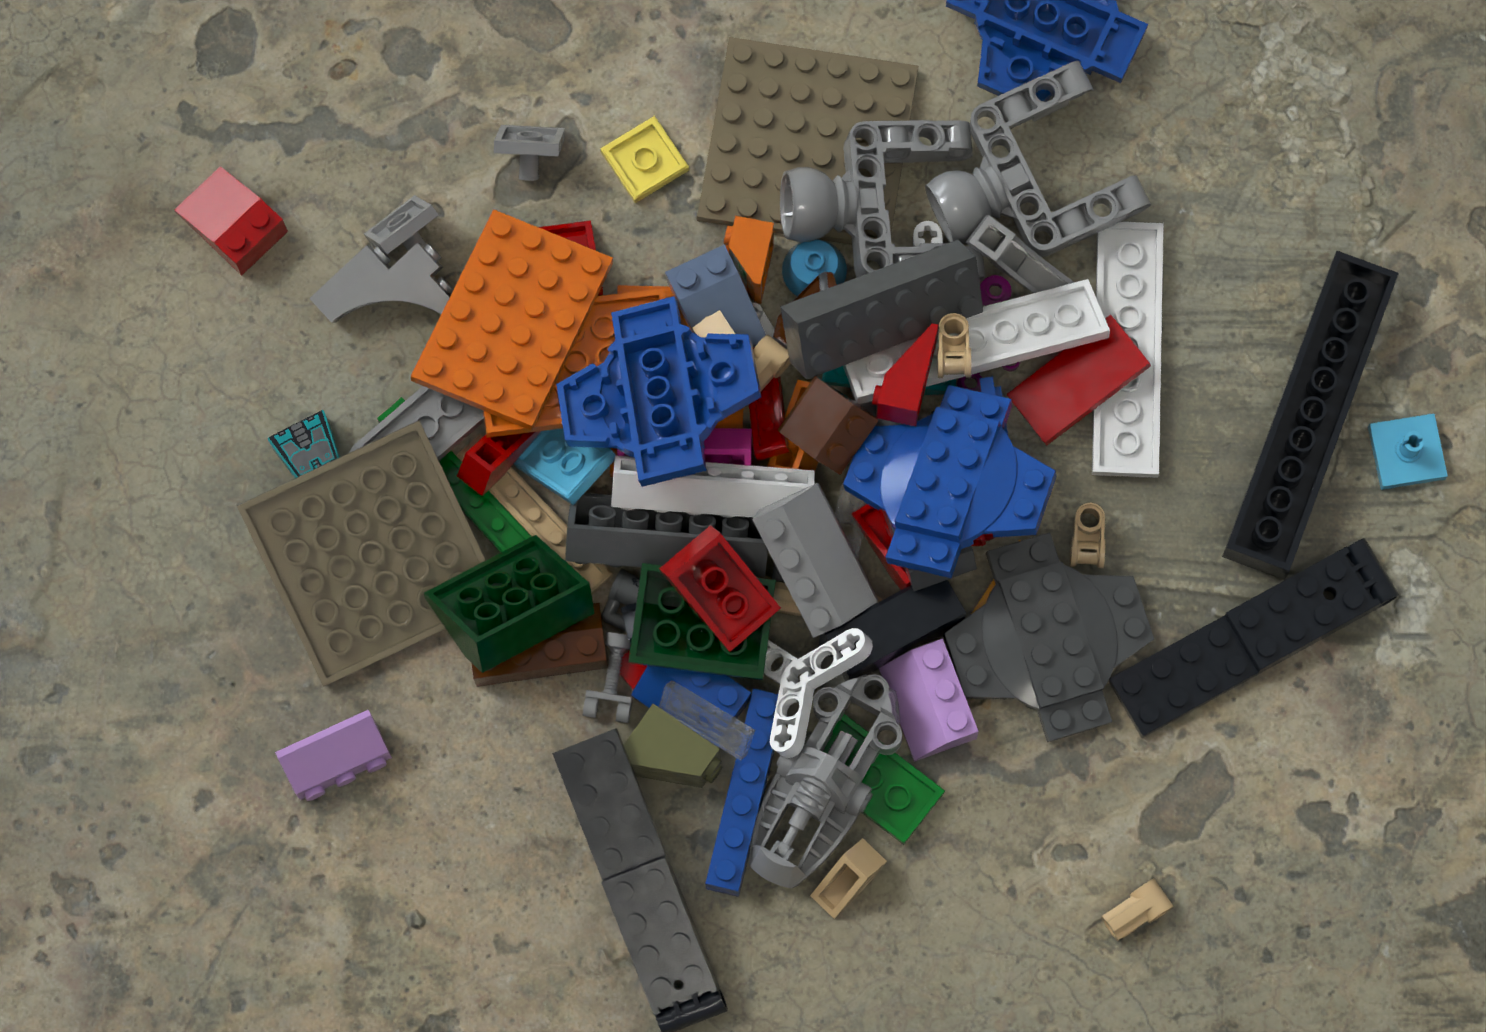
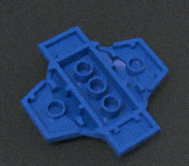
(1040, 36)
(658, 391)
(950, 481)

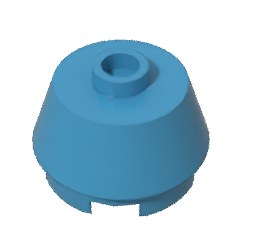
(810, 259)

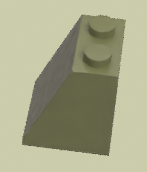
(671, 751)

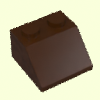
(828, 425)

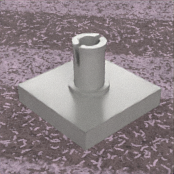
(530, 144)
(402, 226)

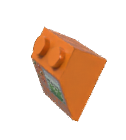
(751, 249)

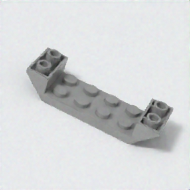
(442, 418)

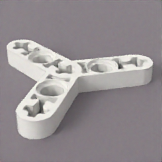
(803, 691)

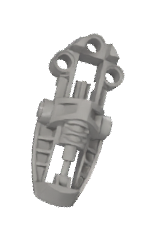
(822, 783)

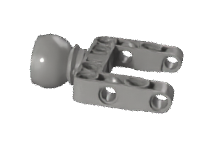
(1006, 183)
(816, 204)

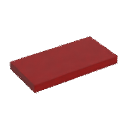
(1077, 382)

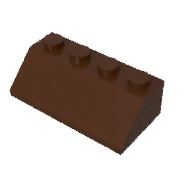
(567, 652)

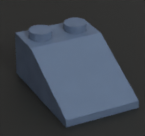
(713, 285)

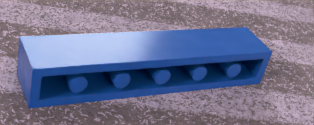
(743, 800)

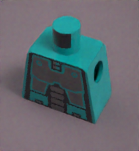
(305, 444)

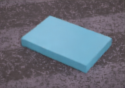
(563, 468)

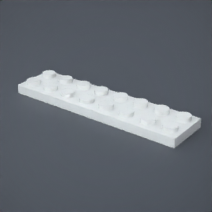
(1131, 291)
(1003, 335)

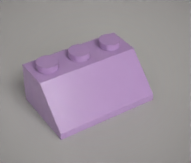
(930, 700)
(334, 756)

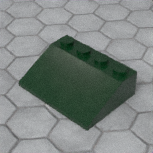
(511, 602)
(675, 637)

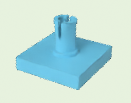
(1407, 451)

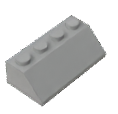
(815, 559)

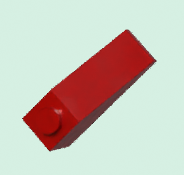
(905, 382)
(491, 459)

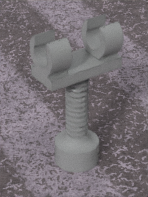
(618, 644)

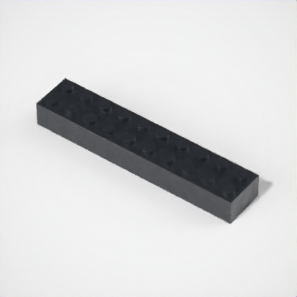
(1310, 415)

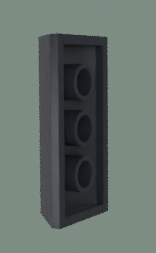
(903, 624)

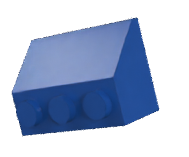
(714, 688)

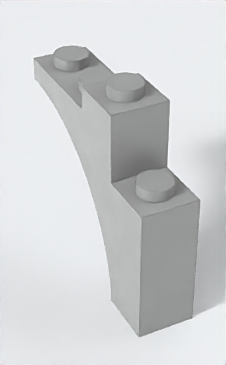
(1014, 257)
(371, 280)

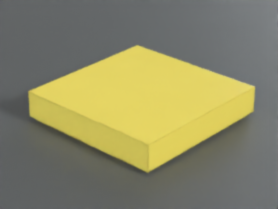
(644, 159)

